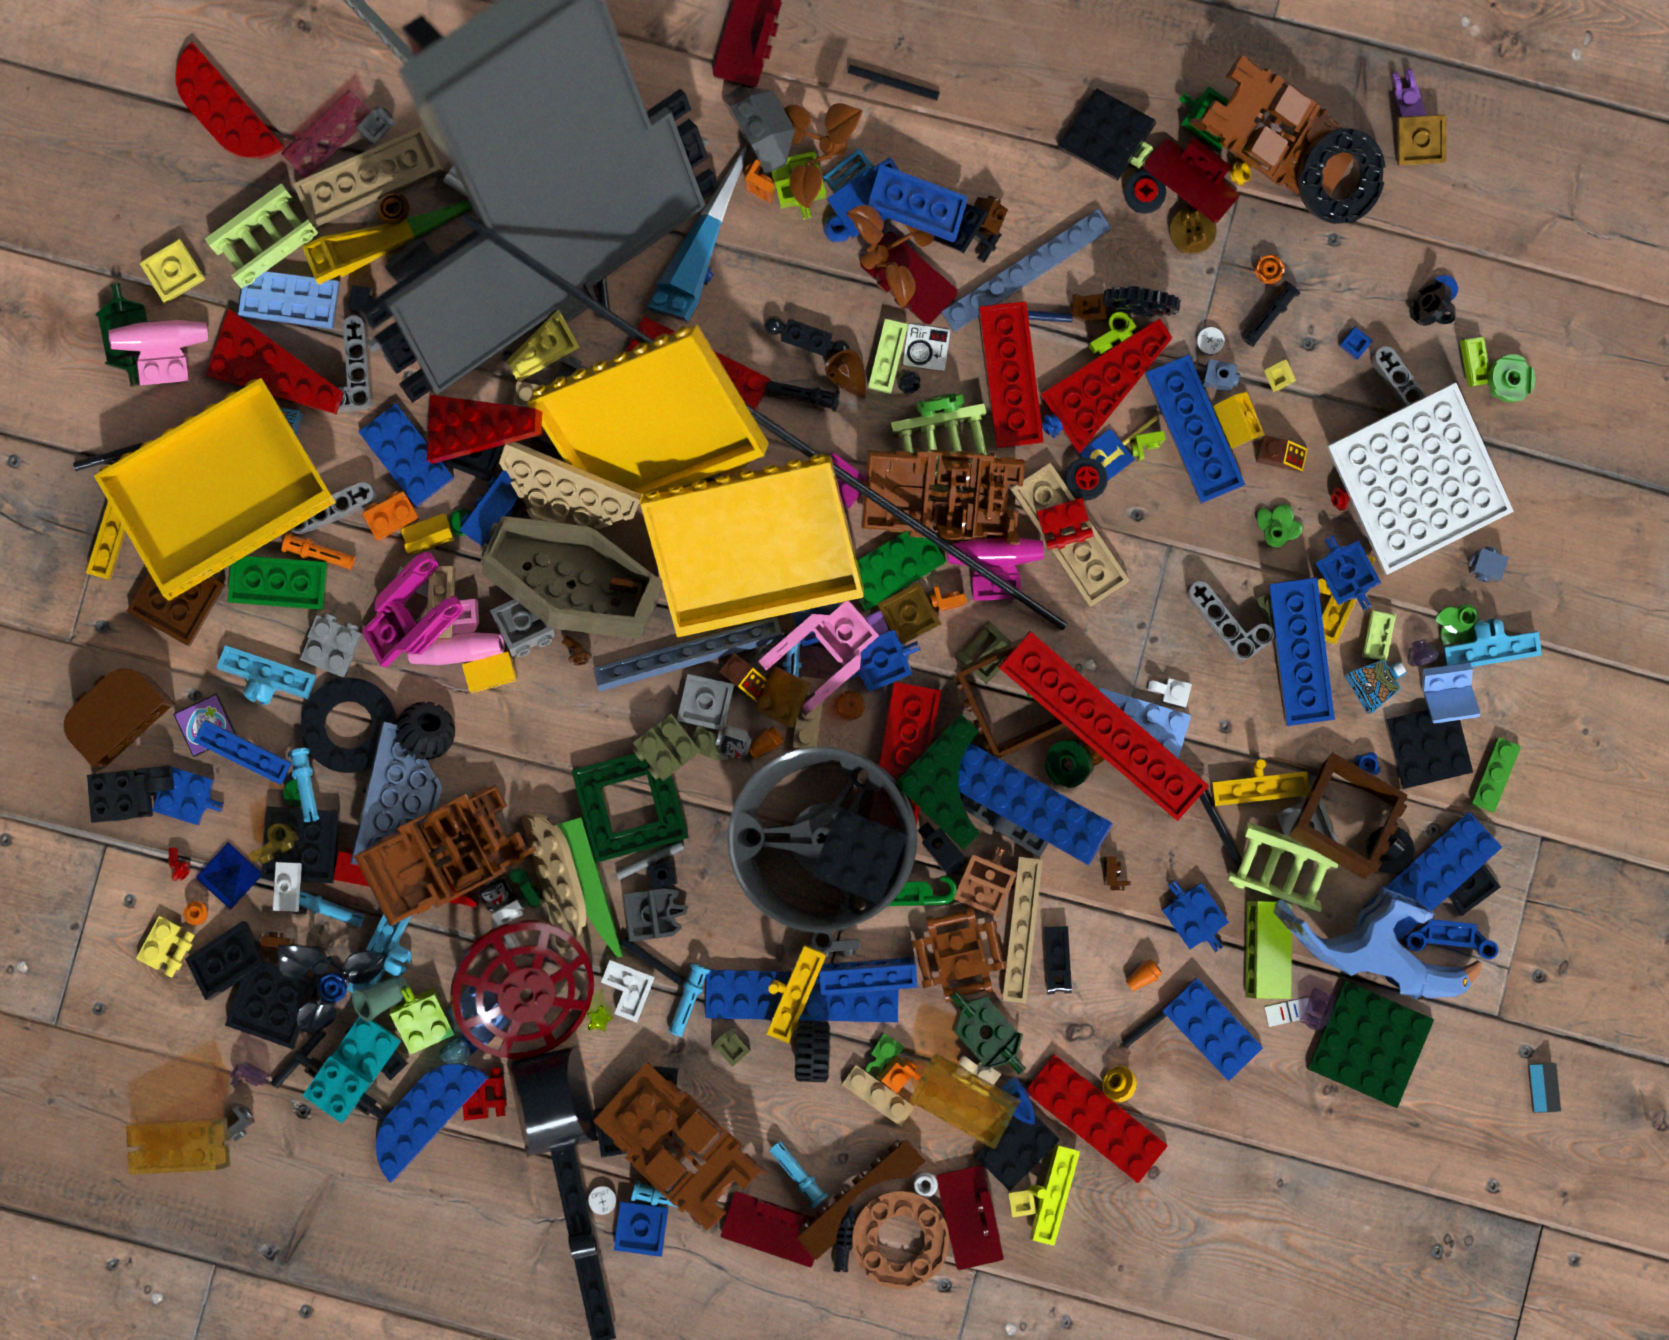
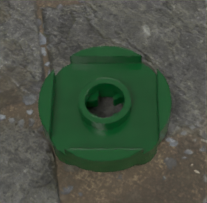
(1078, 753)

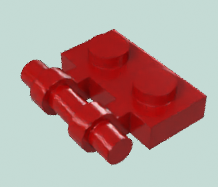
(1061, 517)
(478, 1104)

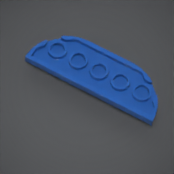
(424, 1114)

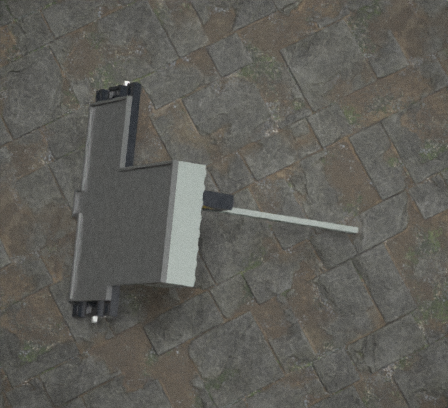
(552, 159)

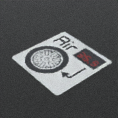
(926, 347)

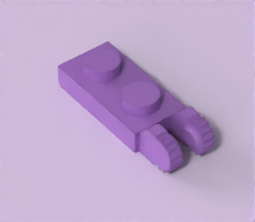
(1407, 99)

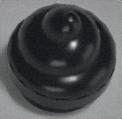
(908, 381)

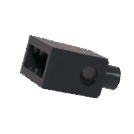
(948, 856)

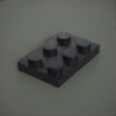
(226, 960)
(1017, 1151)

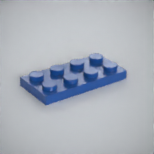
(917, 203)
(405, 455)
(1212, 1029)

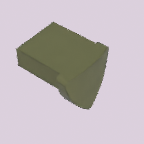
(731, 1047)

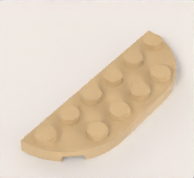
(556, 876)

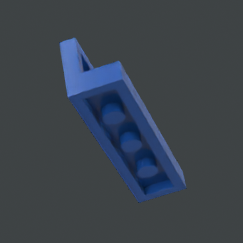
(242, 752)
(868, 975)

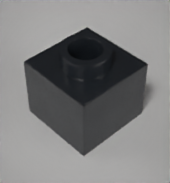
(359, 297)
(668, 881)

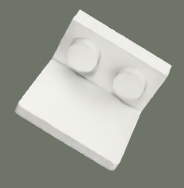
(510, 913)

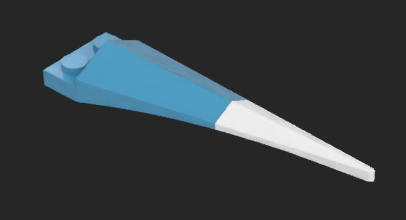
(684, 277)

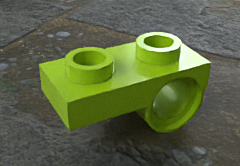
(1105, 342)

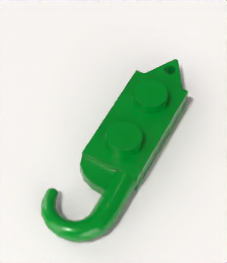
(920, 894)

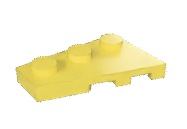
(543, 348)

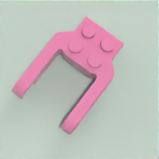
(842, 634)

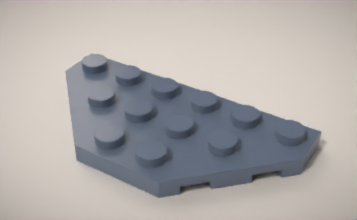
(396, 791)

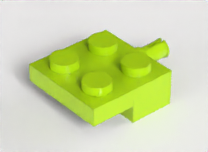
(782, 182)
(421, 1019)

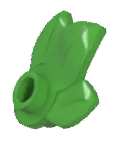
(1278, 521)
(1454, 626)

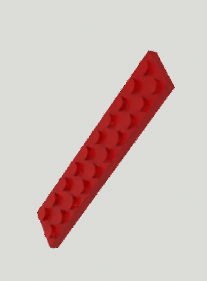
(1103, 725)

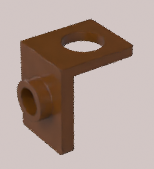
(627, 585)

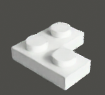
(634, 985)

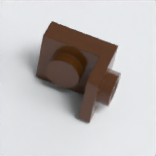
(1111, 871)

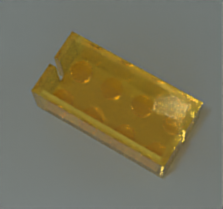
(965, 1100)
(178, 1146)

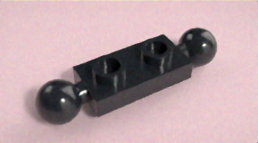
(805, 336)

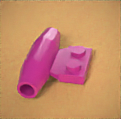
(1001, 560)

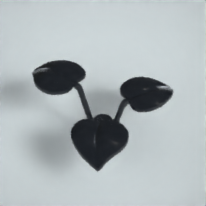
(297, 959)

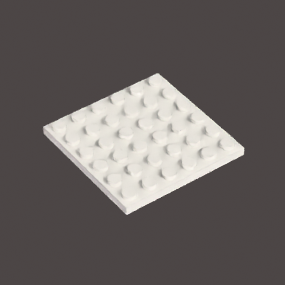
(1420, 478)

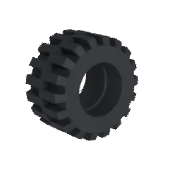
(812, 1051)

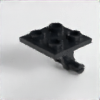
(970, 224)

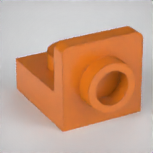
(952, 600)
(898, 1073)

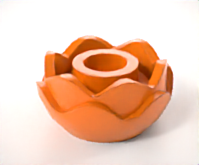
(1269, 261)

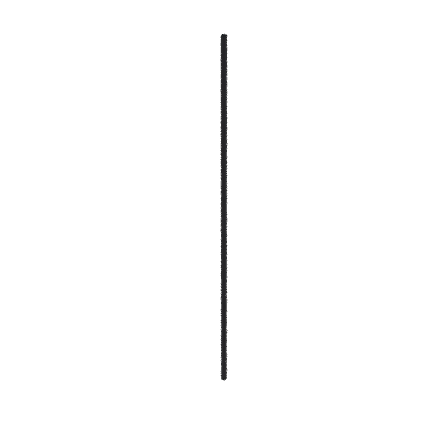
(772, 427)

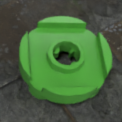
(1499, 383)
(948, 402)

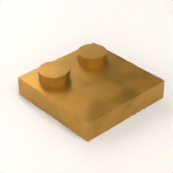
(1421, 139)
(909, 613)
(783, 696)

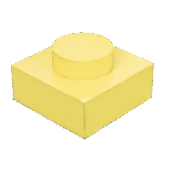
(1280, 375)
(1021, 1203)

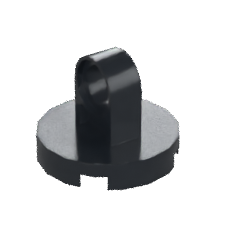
(1432, 304)
(1397, 855)

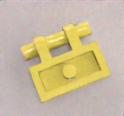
(159, 943)

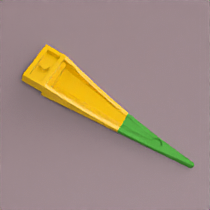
(351, 250)

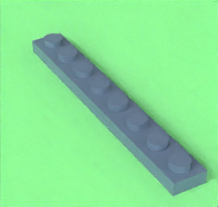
(1027, 270)
(688, 654)

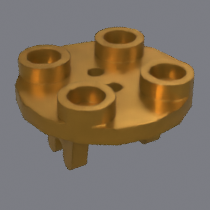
(1195, 241)

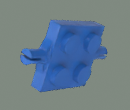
(1348, 572)
(885, 661)
(188, 799)
(1195, 916)

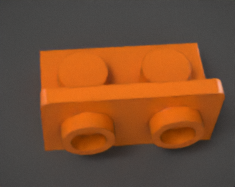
(759, 183)
(390, 515)

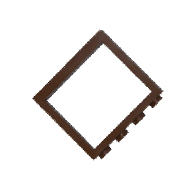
(981, 724)
(1328, 847)

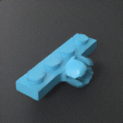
(1493, 646)
(264, 675)
(386, 940)

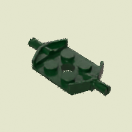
(117, 314)
(1003, 1039)

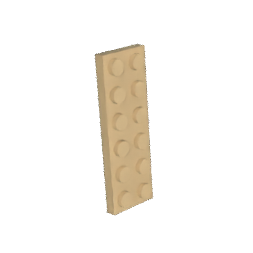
(367, 177)
(1087, 563)

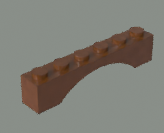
(822, 1231)

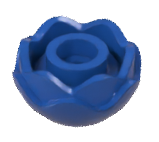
(832, 233)
(338, 982)

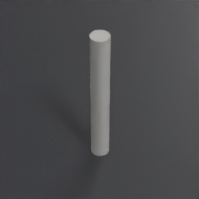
(649, 860)

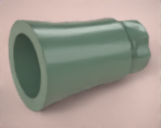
(378, 998)

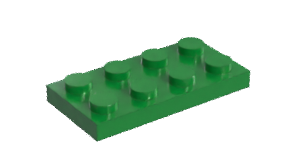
(896, 567)
(278, 582)

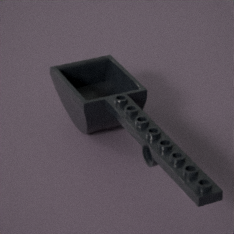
(554, 1119)

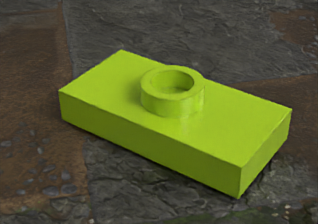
(1475, 361)

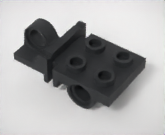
(126, 793)

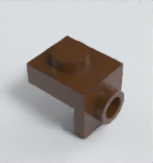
(1088, 307)
(275, 939)

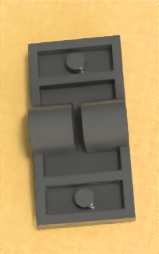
(1005, 827)

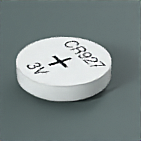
(1210, 340)
(602, 1200)

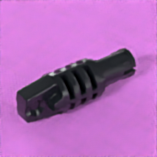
(844, 1241)

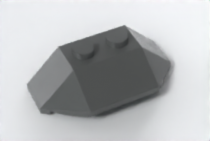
(762, 125)

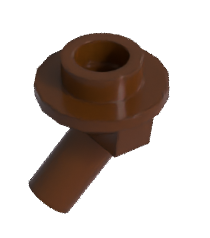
(579, 655)

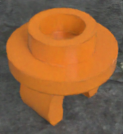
(195, 913)

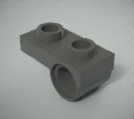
(846, 947)

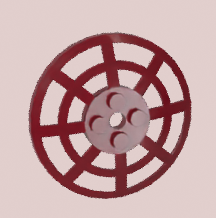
(515, 981)

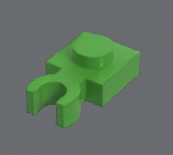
(885, 1052)

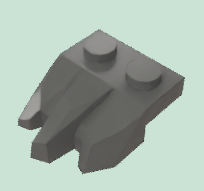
(652, 914)

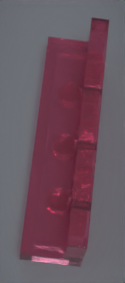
(320, 129)

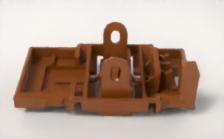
(406, 873)

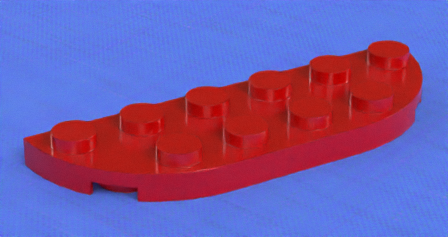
(221, 108)

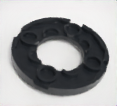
(1370, 183)
(315, 716)

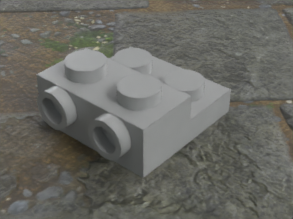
(521, 628)
(331, 645)

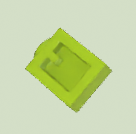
(1149, 440)

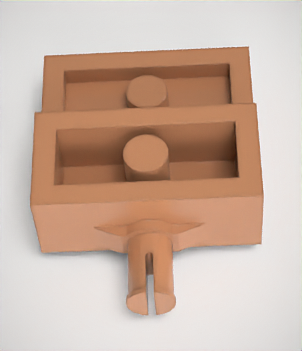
(985, 883)

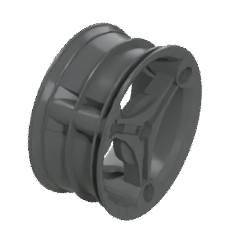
(806, 834)

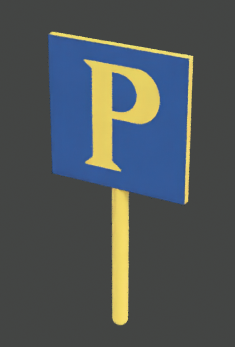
(1111, 451)

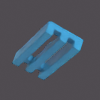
(833, 185)

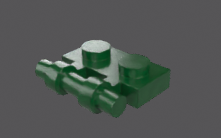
(530, 894)

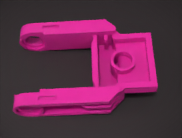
(393, 626)

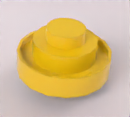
(1119, 1083)

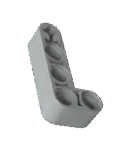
(353, 364)
(1397, 390)
(334, 514)
(1226, 618)

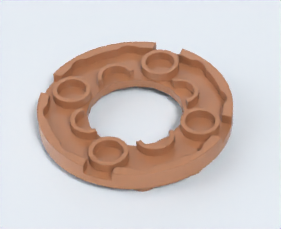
(894, 1274)

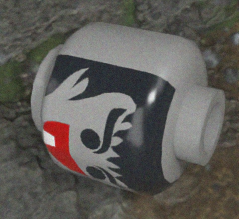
(733, 742)
(496, 894)

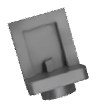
(375, 124)
(238, 1130)

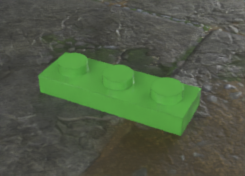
(1495, 775)

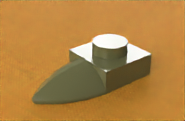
(705, 742)

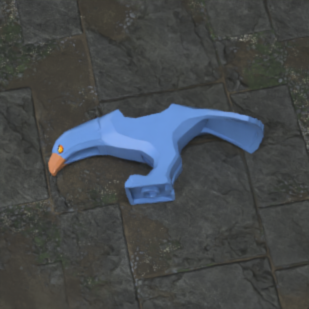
(1376, 950)

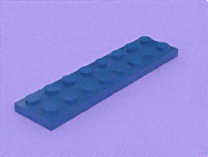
(1032, 805)
(747, 996)

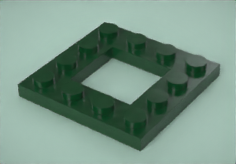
(612, 845)

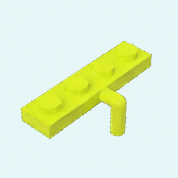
(1053, 1194)

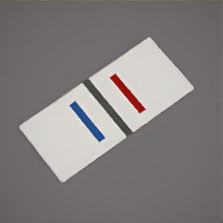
(1286, 1012)

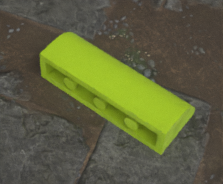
(1267, 953)

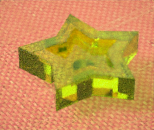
(598, 1019)

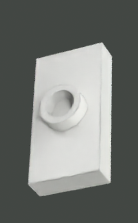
(287, 886)

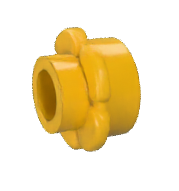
(1240, 173)

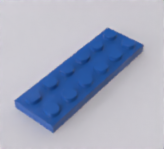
(1194, 429)
(1301, 651)
(1443, 867)

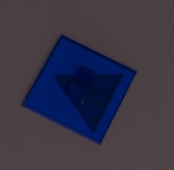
(229, 875)

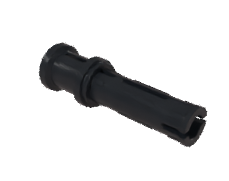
(1277, 305)
(814, 396)

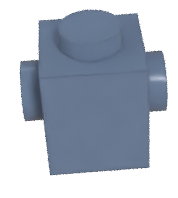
(1214, 380)
(1488, 564)

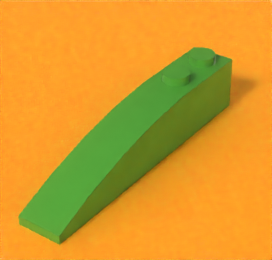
(591, 883)

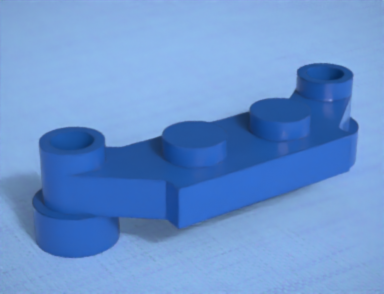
(1452, 934)

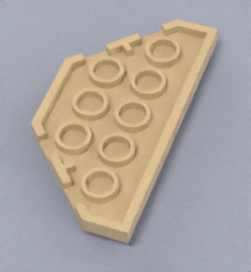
(564, 492)

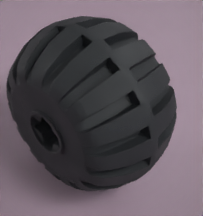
(425, 730)

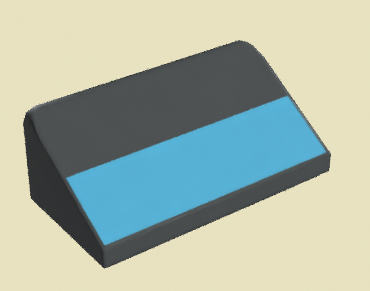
(1544, 1087)

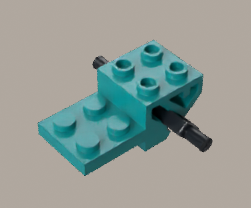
(350, 1071)

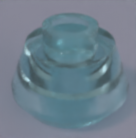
(455, 1051)

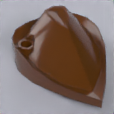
(848, 372)

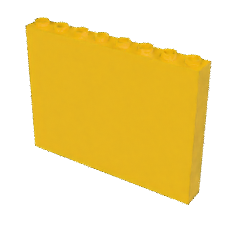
(651, 416)
(214, 489)
(752, 545)

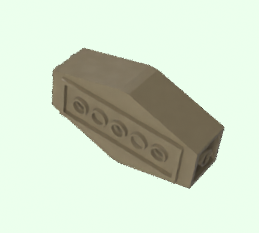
(564, 555)

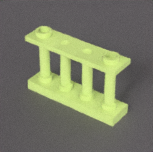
(247, 221)
(950, 421)
(1279, 844)

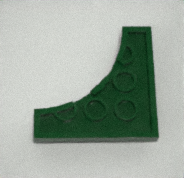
(935, 782)

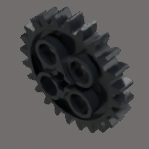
(1141, 301)

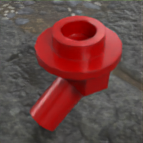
(1340, 498)
(179, 870)

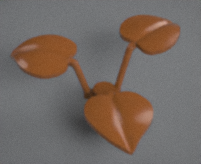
(840, 122)
(869, 225)

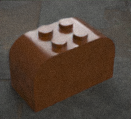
(114, 714)

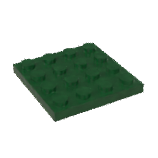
(1370, 1044)

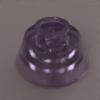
(1421, 653)

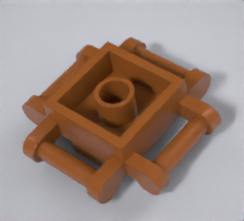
(959, 953)

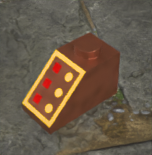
(1281, 453)
(744, 677)

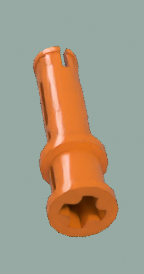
(346, 560)

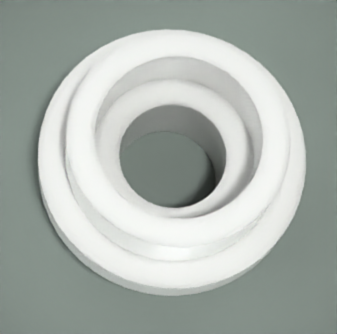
(920, 1189)

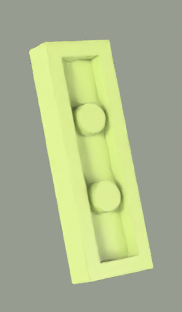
(888, 356)

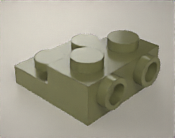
(665, 748)

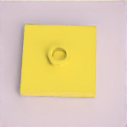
(172, 271)

